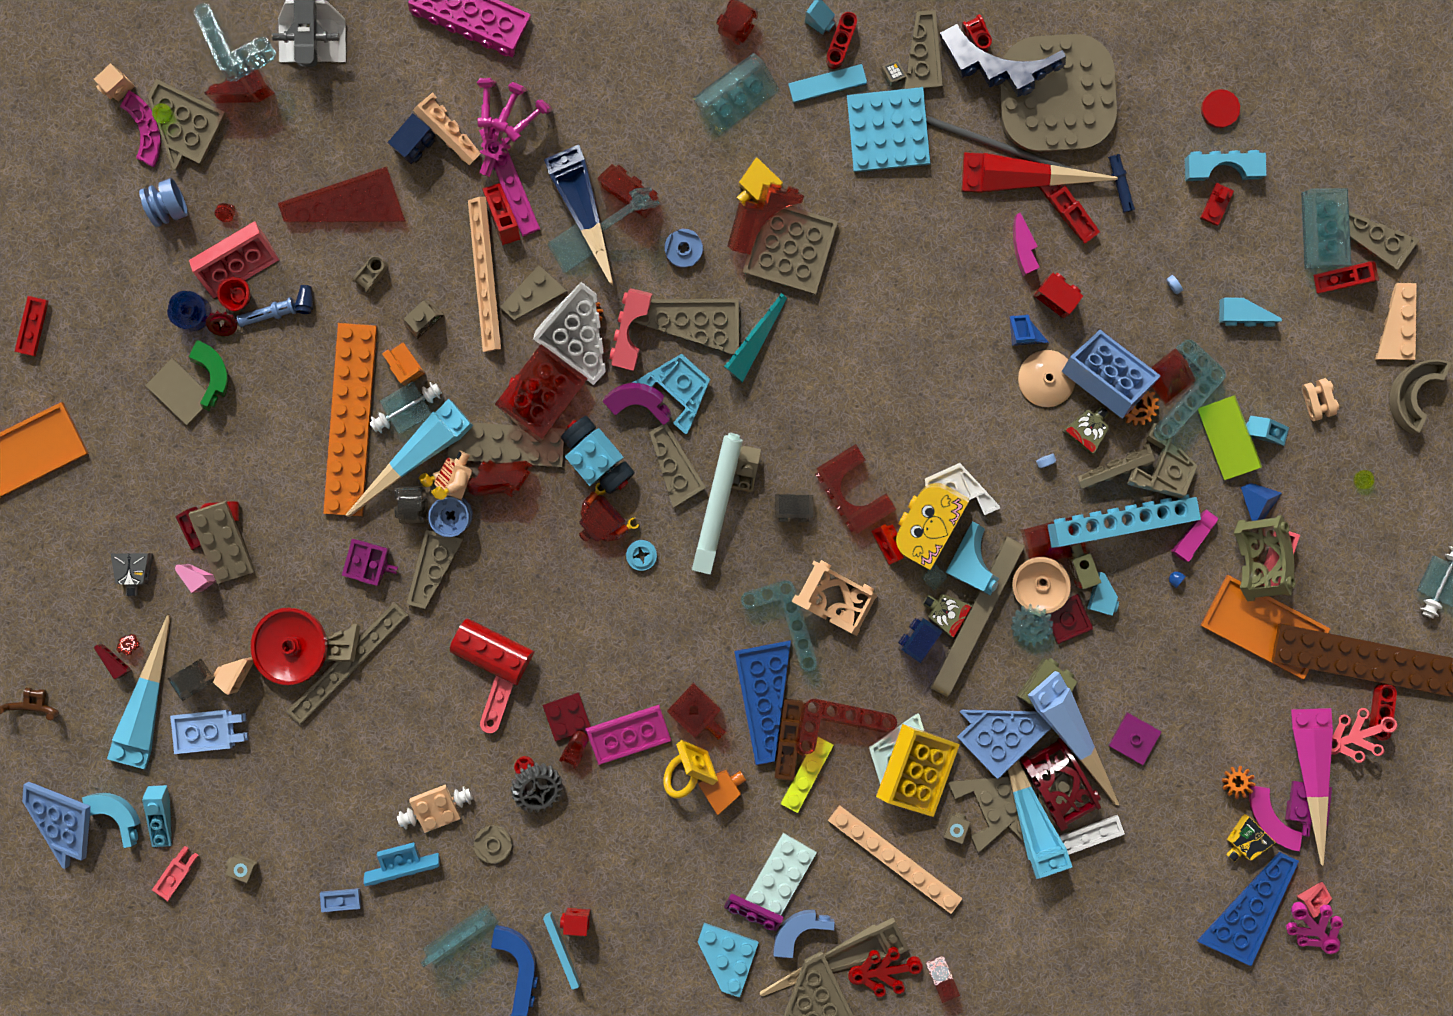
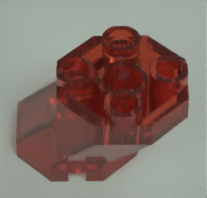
(499, 478)

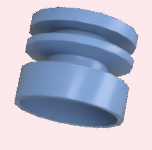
(162, 203)
(439, 515)

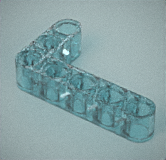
(232, 63)
(1193, 394)
(790, 617)

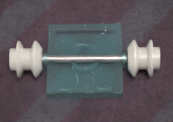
(406, 407)
(1437, 584)

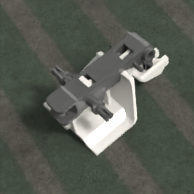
(310, 33)

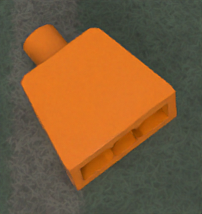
(723, 791)

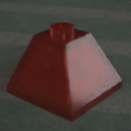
(1174, 375)

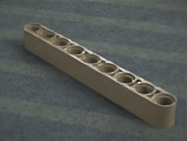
(976, 619)

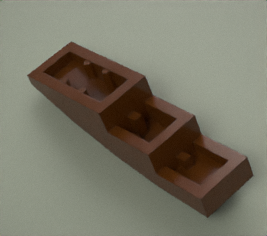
(787, 740)

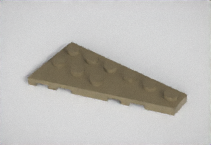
(697, 320)

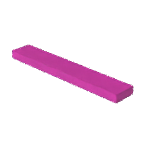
(514, 191)

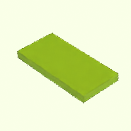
(1229, 437)

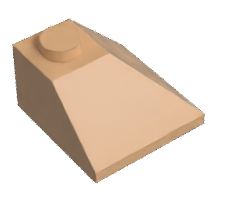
(231, 675)

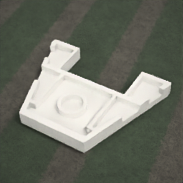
(963, 482)

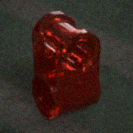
(573, 751)

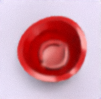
(234, 293)

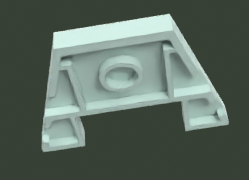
(883, 748)

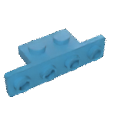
(400, 862)

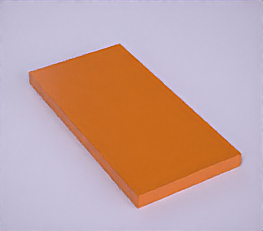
(38, 448)
(1254, 623)

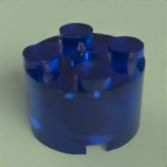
(179, 306)

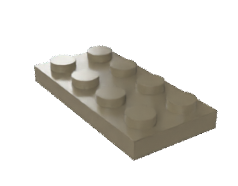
(221, 542)

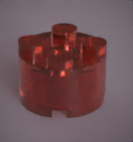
(737, 21)

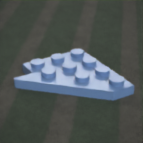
(1001, 736)
(60, 820)

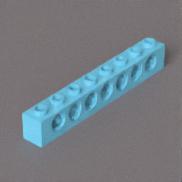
(1060, 535)

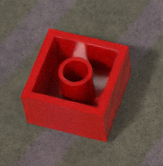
(1058, 295)

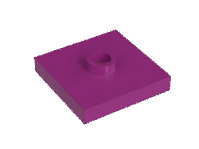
(1134, 738)

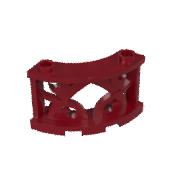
(1059, 810)

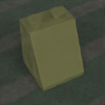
(1043, 671)

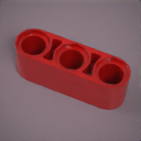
(845, 32)
(1379, 702)

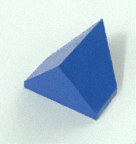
(1024, 331)
(1259, 500)

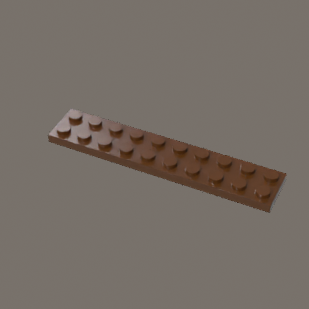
(1363, 659)

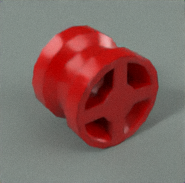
(522, 762)

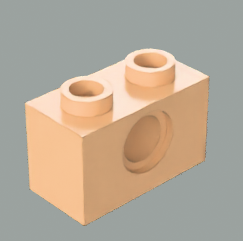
(113, 83)

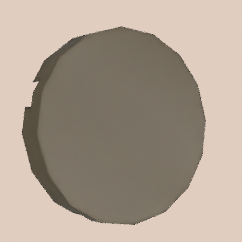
(498, 844)

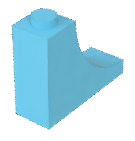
(968, 562)

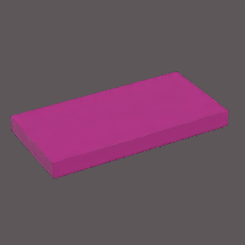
(628, 734)

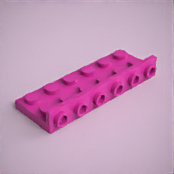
(484, 21)

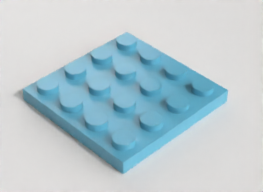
(888, 129)

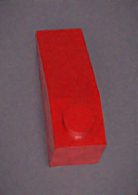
(501, 214)
(1346, 277)

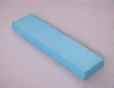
(827, 83)
(561, 950)

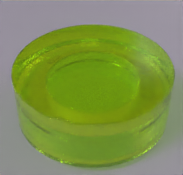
(162, 113)
(1363, 479)

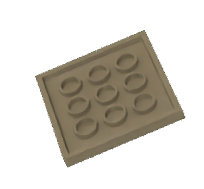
(792, 249)

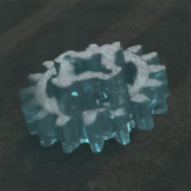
(1039, 623)

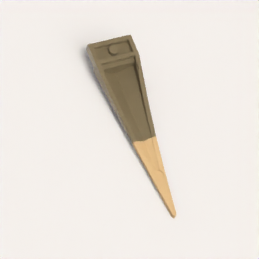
(854, 951)

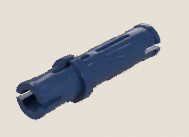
(1121, 183)

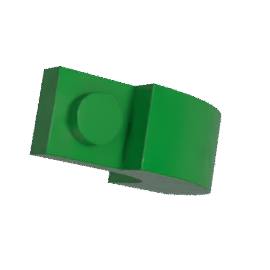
(210, 360)

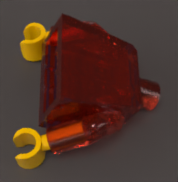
(601, 519)

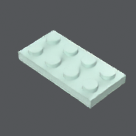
(781, 874)

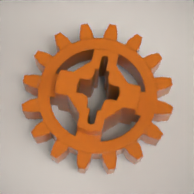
(1145, 409)

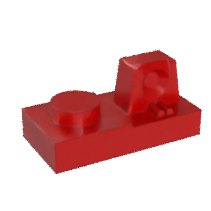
(1216, 204)
(884, 537)

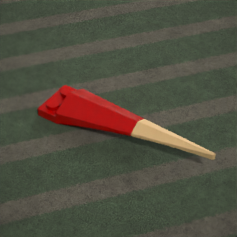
(995, 173)

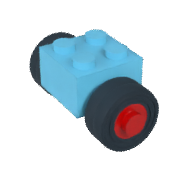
(595, 456)

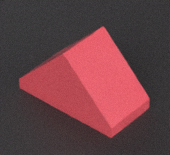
(1315, 898)

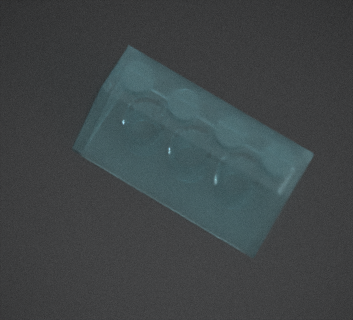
(736, 93)
(1326, 228)

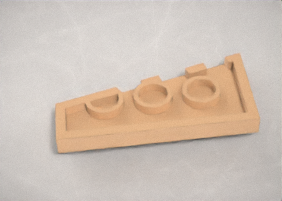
(1399, 333)

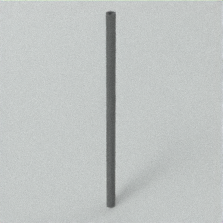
(990, 142)

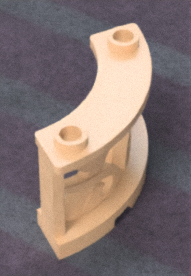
(808, 598)

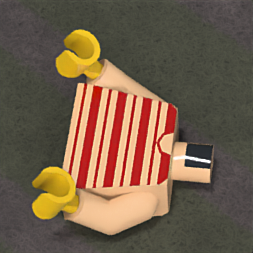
(451, 478)

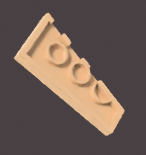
(448, 130)

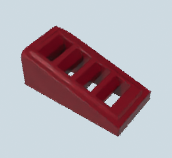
(114, 665)

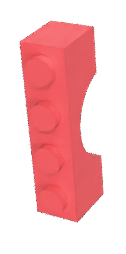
(625, 352)

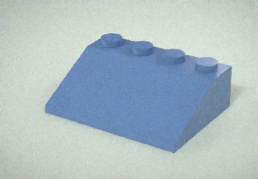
(1110, 373)

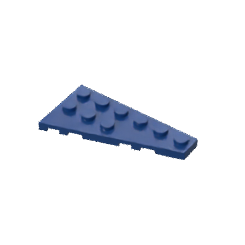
(762, 685)
(1247, 919)

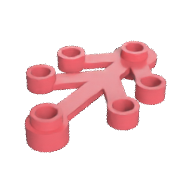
(1357, 736)

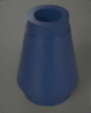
(304, 300)

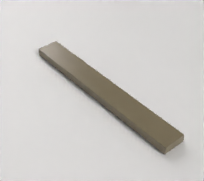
(342, 670)

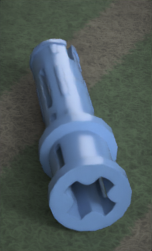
(275, 307)

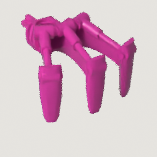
(501, 124)

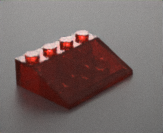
(541, 393)

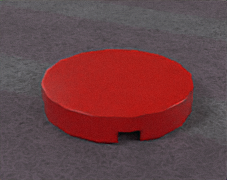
(1220, 108)

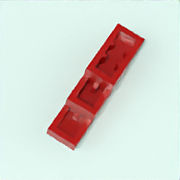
(1071, 211)

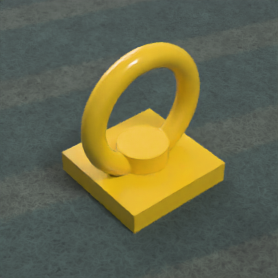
(696, 764)

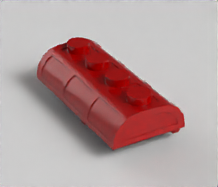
(491, 651)

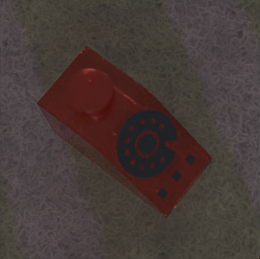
(942, 979)

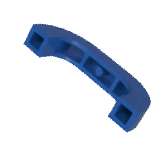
(516, 944)

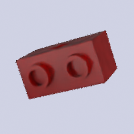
(575, 921)

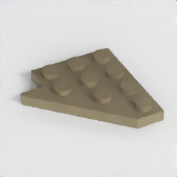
(191, 127)
(817, 991)

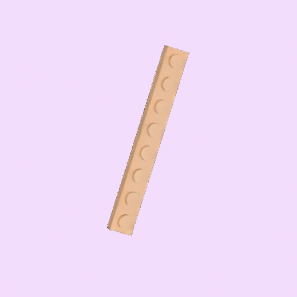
(484, 274)
(895, 859)

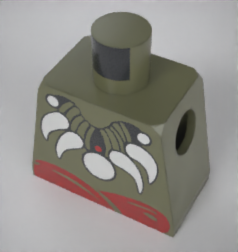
(1088, 429)
(1086, 574)
(947, 612)

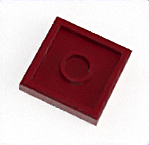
(1070, 620)

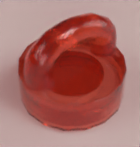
(225, 212)

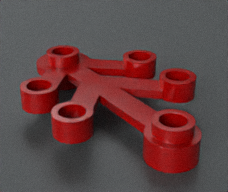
(882, 971)

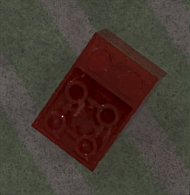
(248, 89)

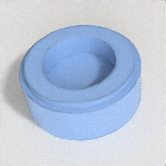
(1174, 284)
(1046, 461)

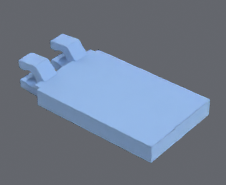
(206, 731)

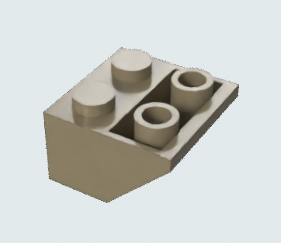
(746, 469)

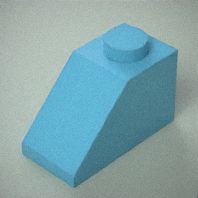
(820, 17)
(1267, 430)
(1103, 597)

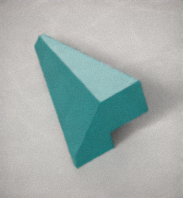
(746, 354)

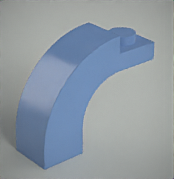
(794, 926)

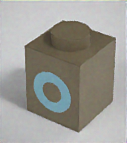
(956, 827)
(241, 868)

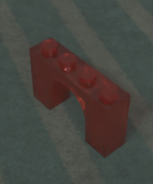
(858, 516)

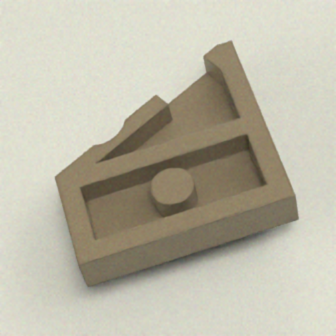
(343, 645)

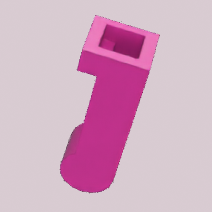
(1194, 536)

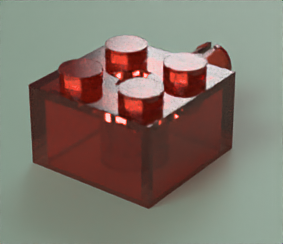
(696, 722)

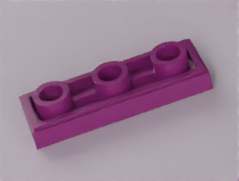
(753, 912)

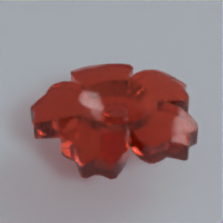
(127, 644)

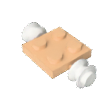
(435, 808)

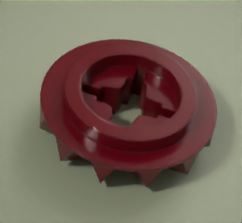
(227, 329)

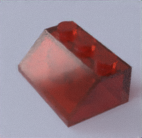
(620, 184)
(1038, 542)

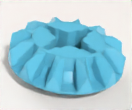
(633, 550)

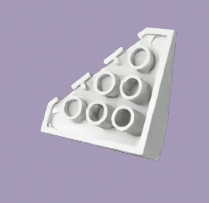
(574, 334)

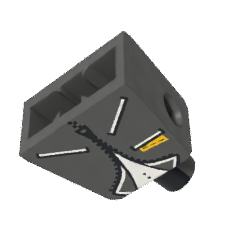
(131, 570)

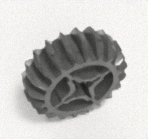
(525, 792)

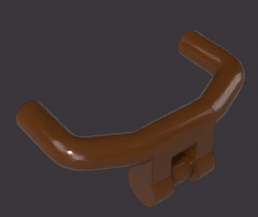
(27, 704)

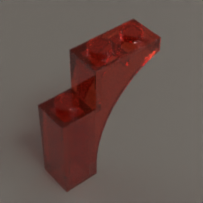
(752, 216)

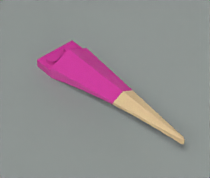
(1313, 743)

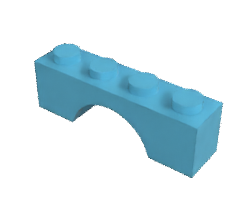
(1249, 165)

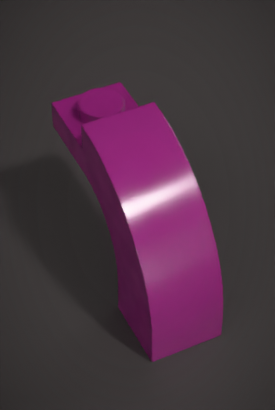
(637, 394)

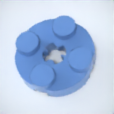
(689, 257)

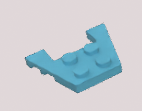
(684, 383)

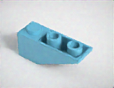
(1243, 311)
(158, 815)

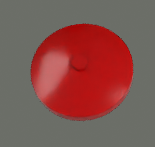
(288, 646)

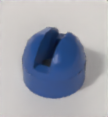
(1176, 578)

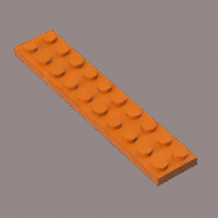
(350, 417)

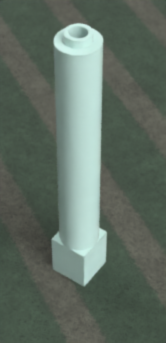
(717, 503)

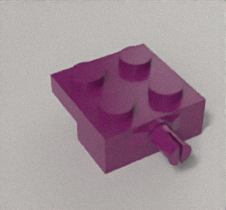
(367, 562)
(1298, 807)

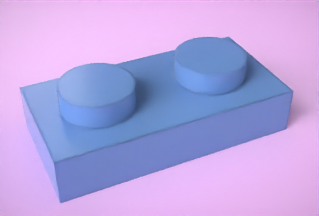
(340, 900)

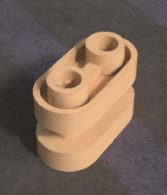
(1329, 404)

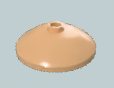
(1034, 383)
(1030, 590)

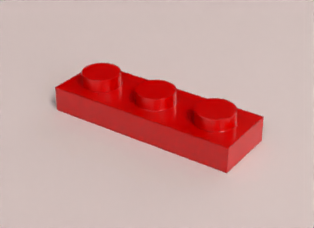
(31, 326)

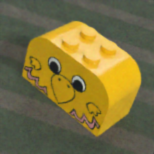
(929, 523)

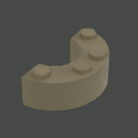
(1405, 389)

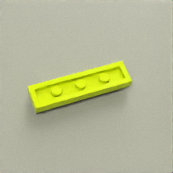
(806, 775)

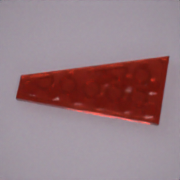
(358, 199)

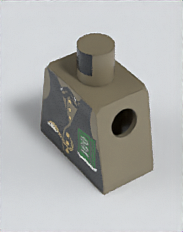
(422, 318)

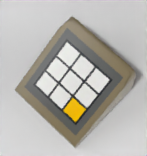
(893, 72)

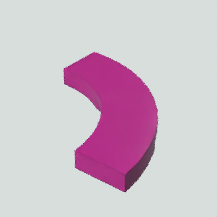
(149, 131)
(1269, 822)

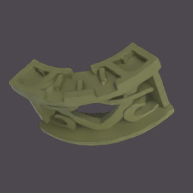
(1250, 577)

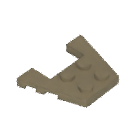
(1172, 471)
(995, 801)

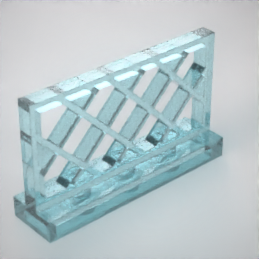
(458, 935)

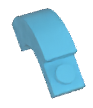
(119, 810)

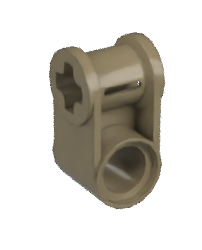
(369, 274)

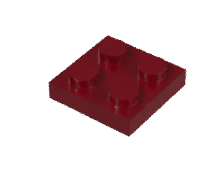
(566, 716)

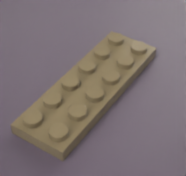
(509, 444)

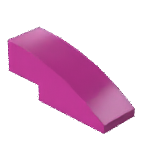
(1024, 245)

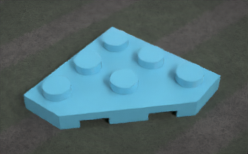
(727, 956)

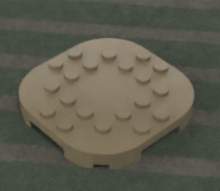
(1068, 106)

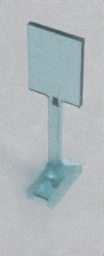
(571, 246)

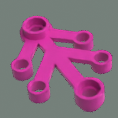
(1330, 943)

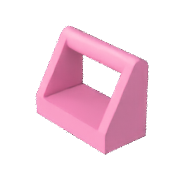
(195, 578)

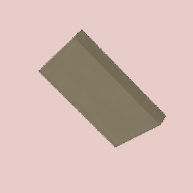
(178, 391)

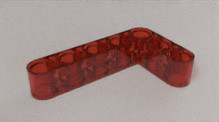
(840, 718)

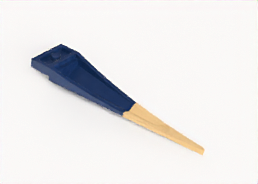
(574, 184)

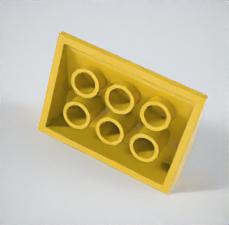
(917, 770)

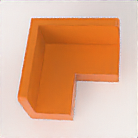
(403, 364)

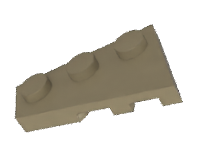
(532, 293)

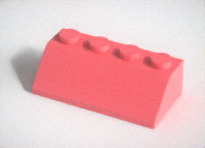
(236, 256)

